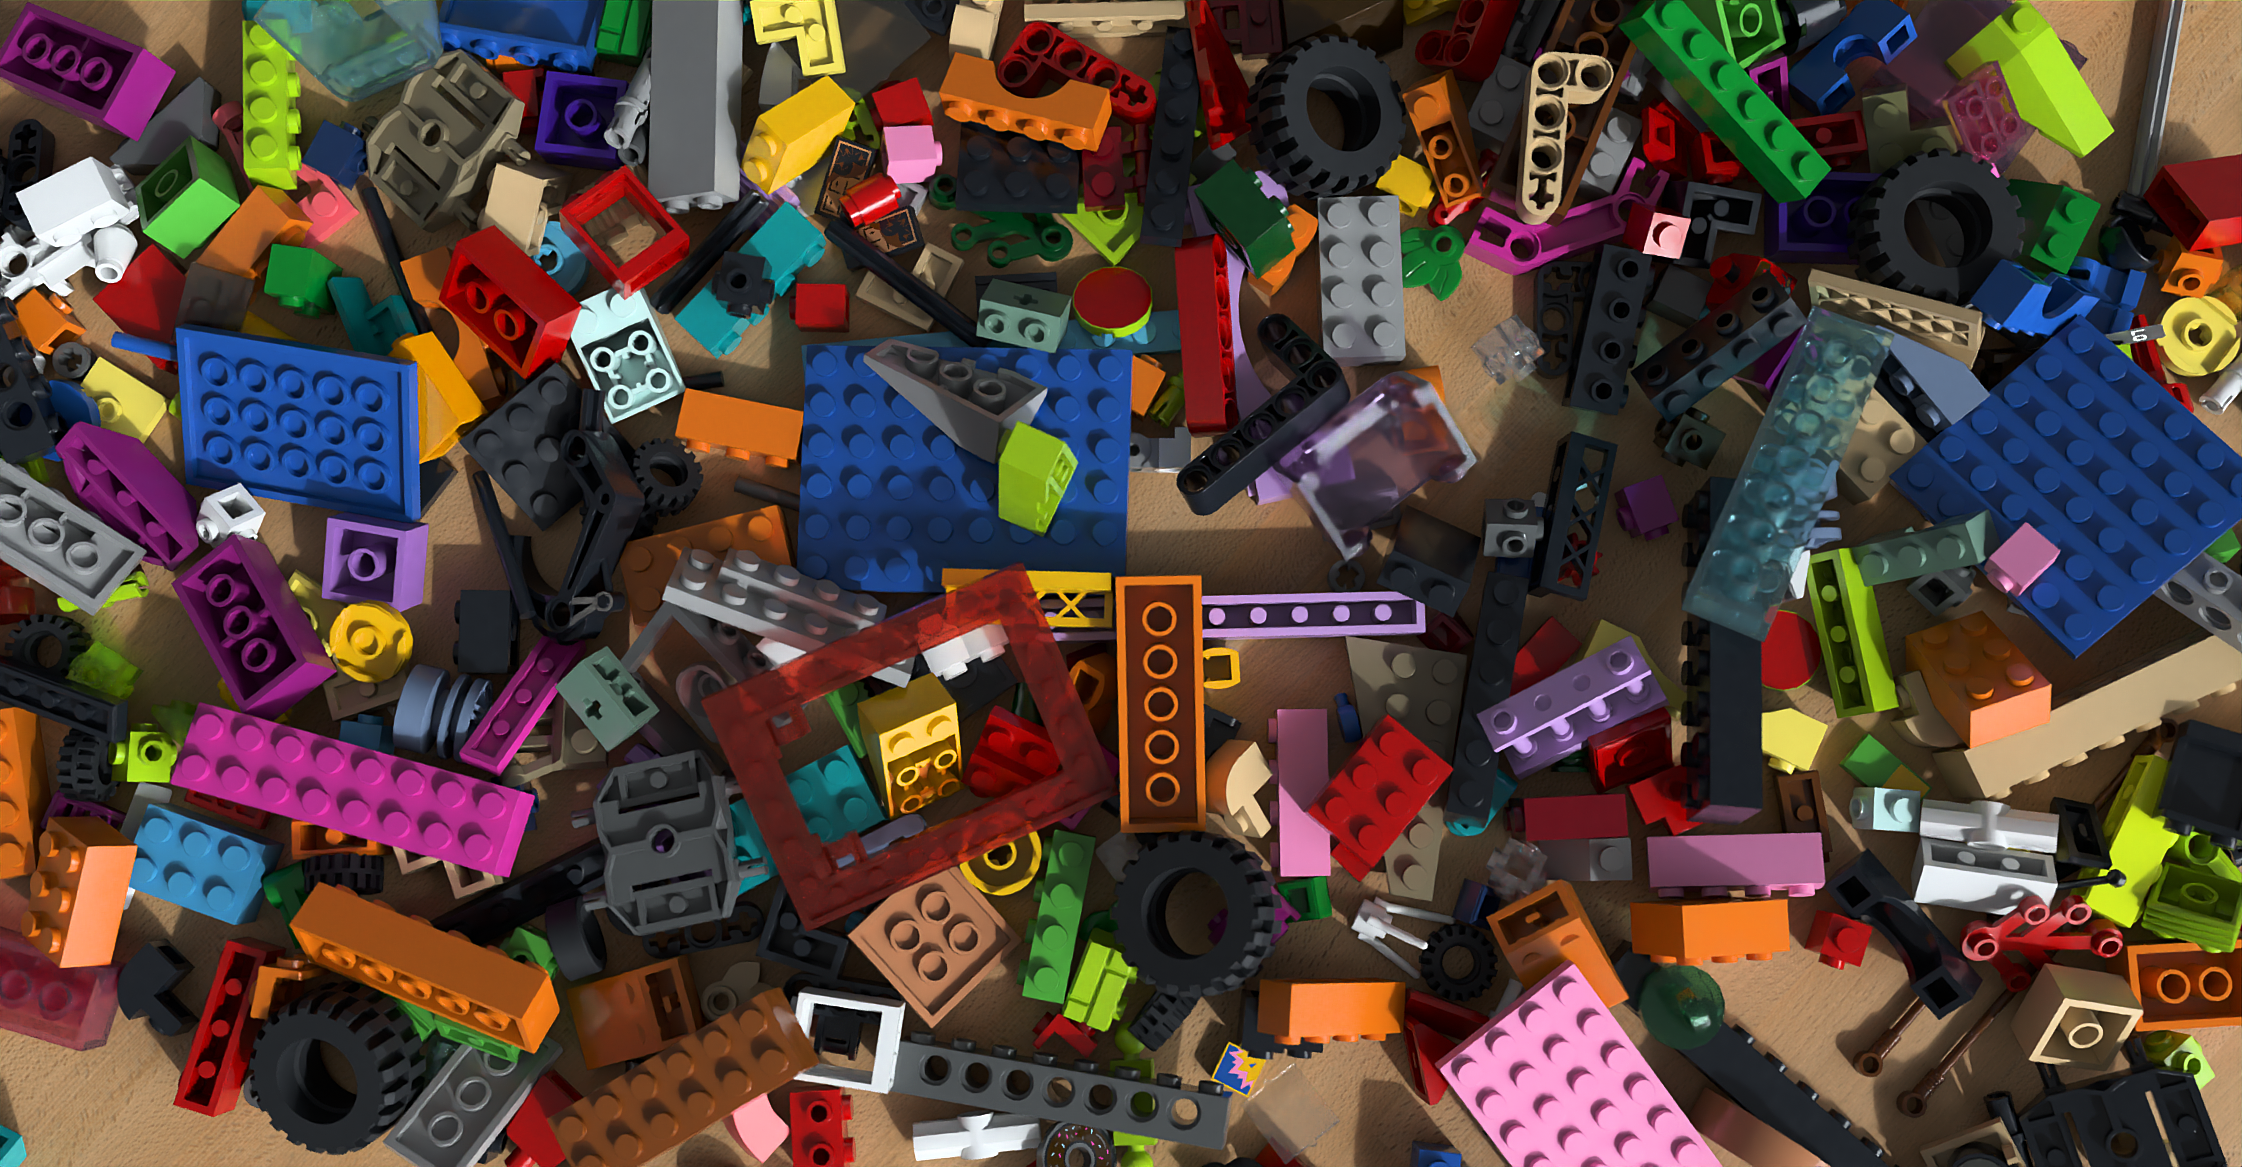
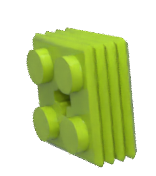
(2195, 908)

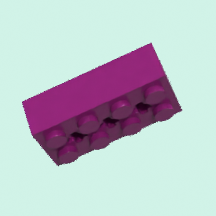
(83, 71)
(253, 627)

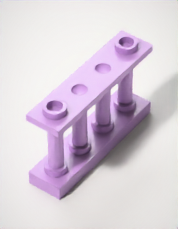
(1572, 705)

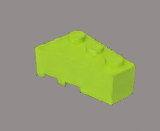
(1032, 477)

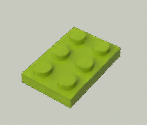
(1112, 231)

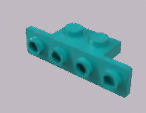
(369, 326)

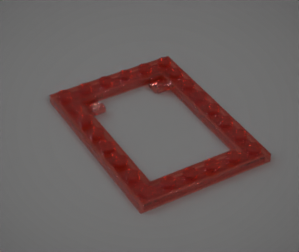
(810, 868)

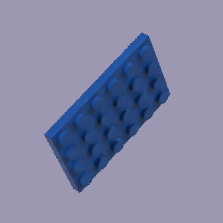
(300, 422)

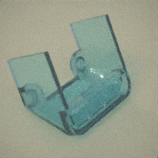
(352, 52)

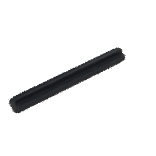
(905, 283)

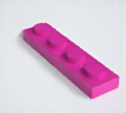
(520, 705)

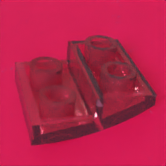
(1984, 113)

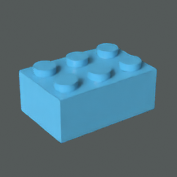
(202, 863)

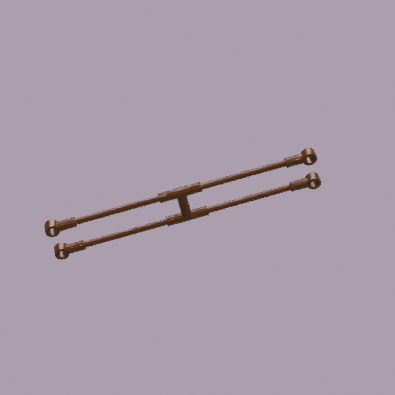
(1891, 1037)

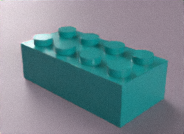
(833, 798)

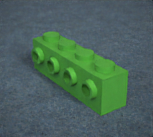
(1059, 915)

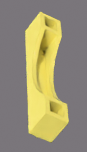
(1787, 735)

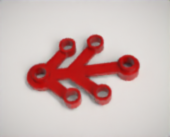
(1988, 941)

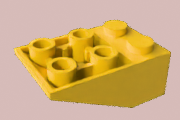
(913, 744)

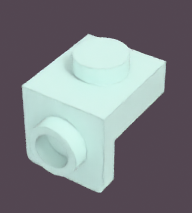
(1885, 809)

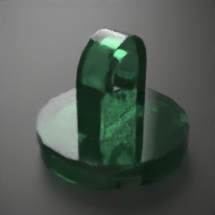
(1681, 1006)

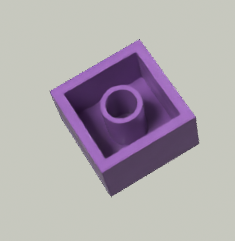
(374, 560)

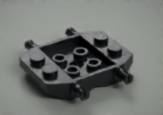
(2119, 1105)

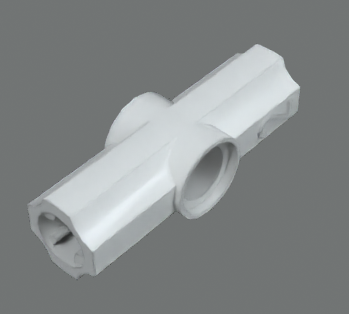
(1989, 825)
(975, 1135)

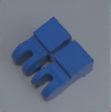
(2117, 293)

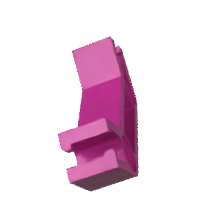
(1577, 234)

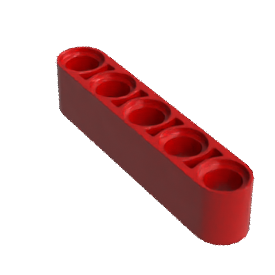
(1206, 336)

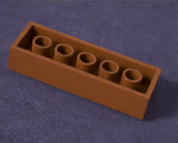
(687, 1086)

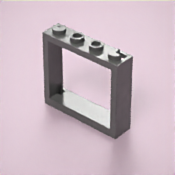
(726, 644)

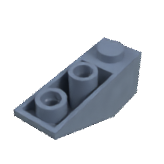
(1932, 381)

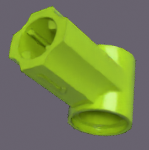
(2203, 857)

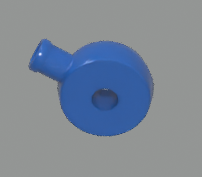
(1347, 719)

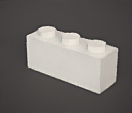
(1980, 878)

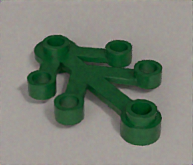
(1002, 225)

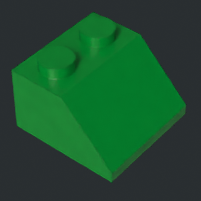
(2054, 225)

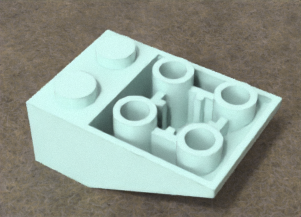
(626, 353)

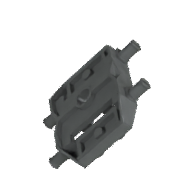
(701, 843)

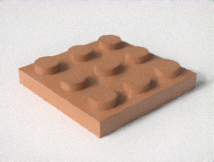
(935, 942)

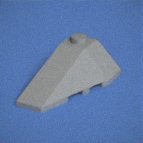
(957, 397)

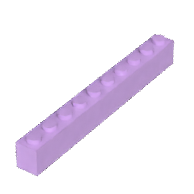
(1272, 616)

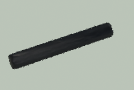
(709, 251)

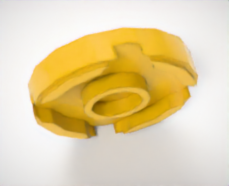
(371, 641)

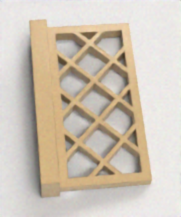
(1108, 17)
(1927, 321)

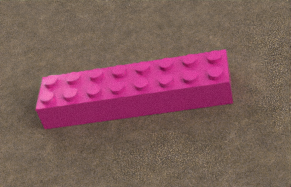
(353, 789)

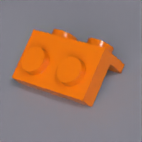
(281, 983)

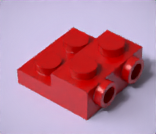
(1009, 755)

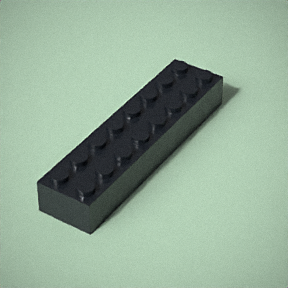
(1722, 692)

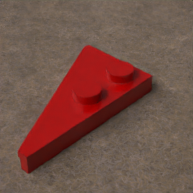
(1219, 77)

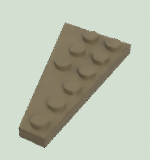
(1423, 695)

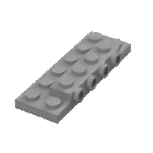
(60, 542)
(775, 602)

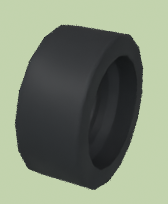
(575, 938)

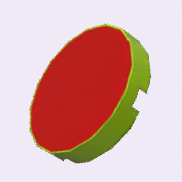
(1112, 301)
(1790, 652)

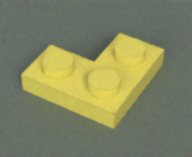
(811, 23)

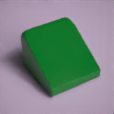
(1308, 896)

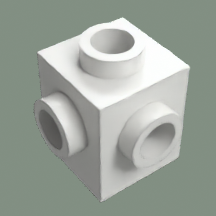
(229, 513)

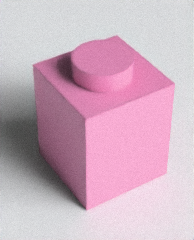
(910, 153)
(2020, 560)

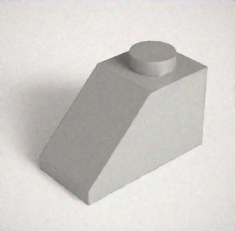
(1587, 859)

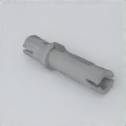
(632, 107)

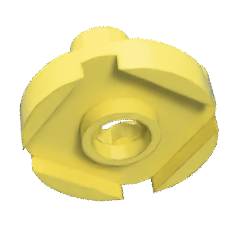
(2217, 334)

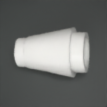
(113, 251)

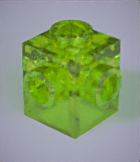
(105, 671)

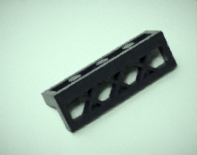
(1557, 512)

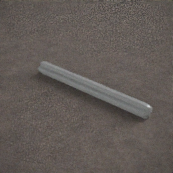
(2156, 96)

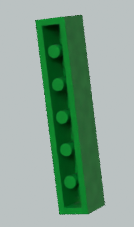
(1725, 98)

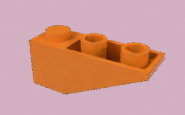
(1445, 136)

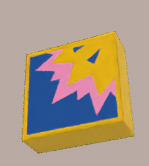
(1237, 1069)

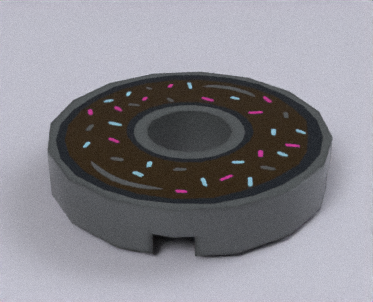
(1063, 1137)

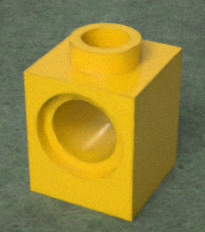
(1408, 181)

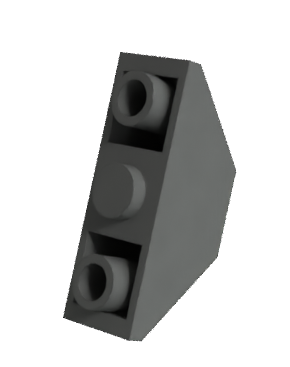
(168, 127)

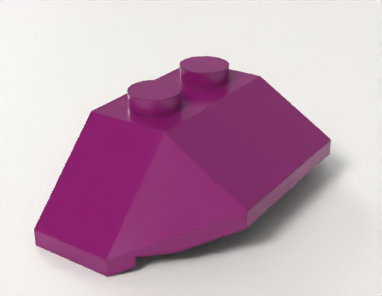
(131, 492)

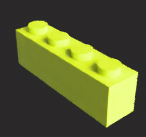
(2134, 845)

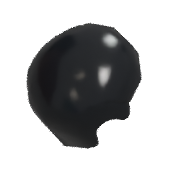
(2124, 246)

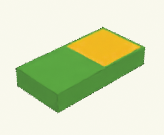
(1879, 768)

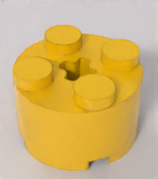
(1009, 877)

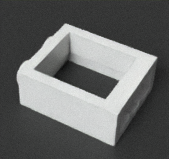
(888, 1041)

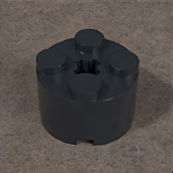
(1808, 21)

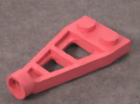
(325, 204)

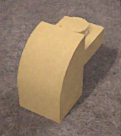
(975, 28)
(1922, 721)
(1230, 783)

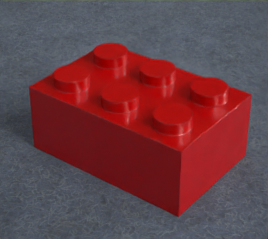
(509, 301)
(1378, 790)

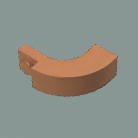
(1747, 1135)

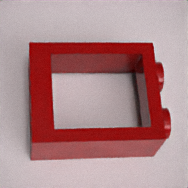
(649, 263)

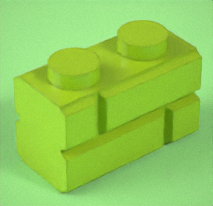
(1099, 983)

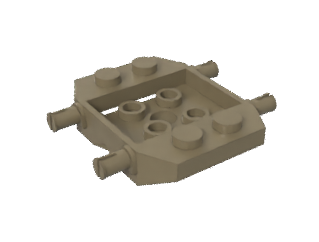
(442, 179)

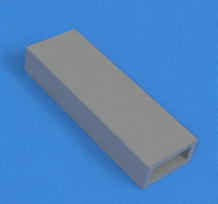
(695, 103)

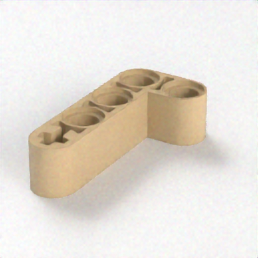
(1551, 139)

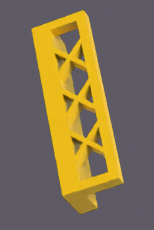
(1053, 582)

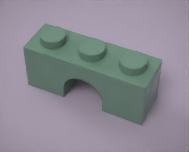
(1942, 547)

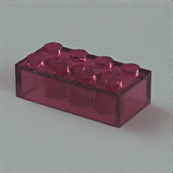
(52, 1002)

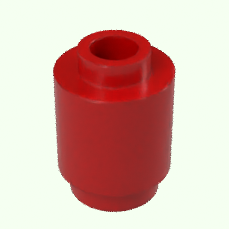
(870, 199)

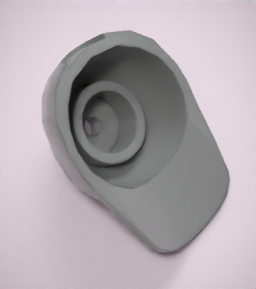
(697, 682)

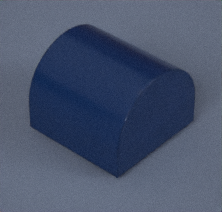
(1475, 904)

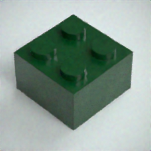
(1246, 217)

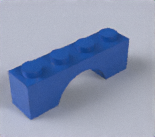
(2026, 303)

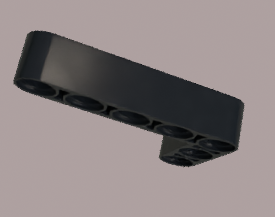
(1306, 394)

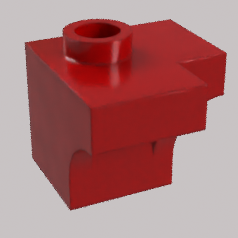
(1658, 797)

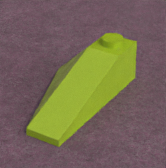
(2039, 77)

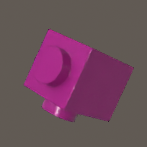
(1646, 508)

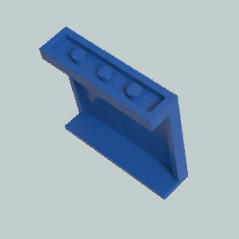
(528, 30)

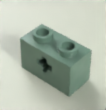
(1023, 315)
(607, 698)

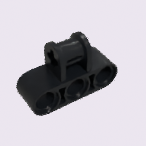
(840, 1021)

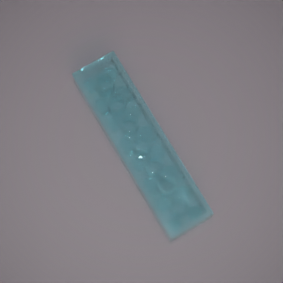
(1787, 473)

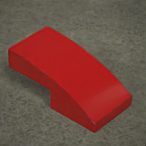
(1662, 146)

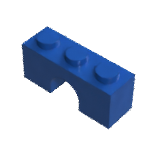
(1871, 30)

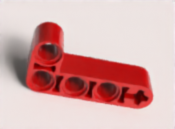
(1472, 43)
(1093, 70)

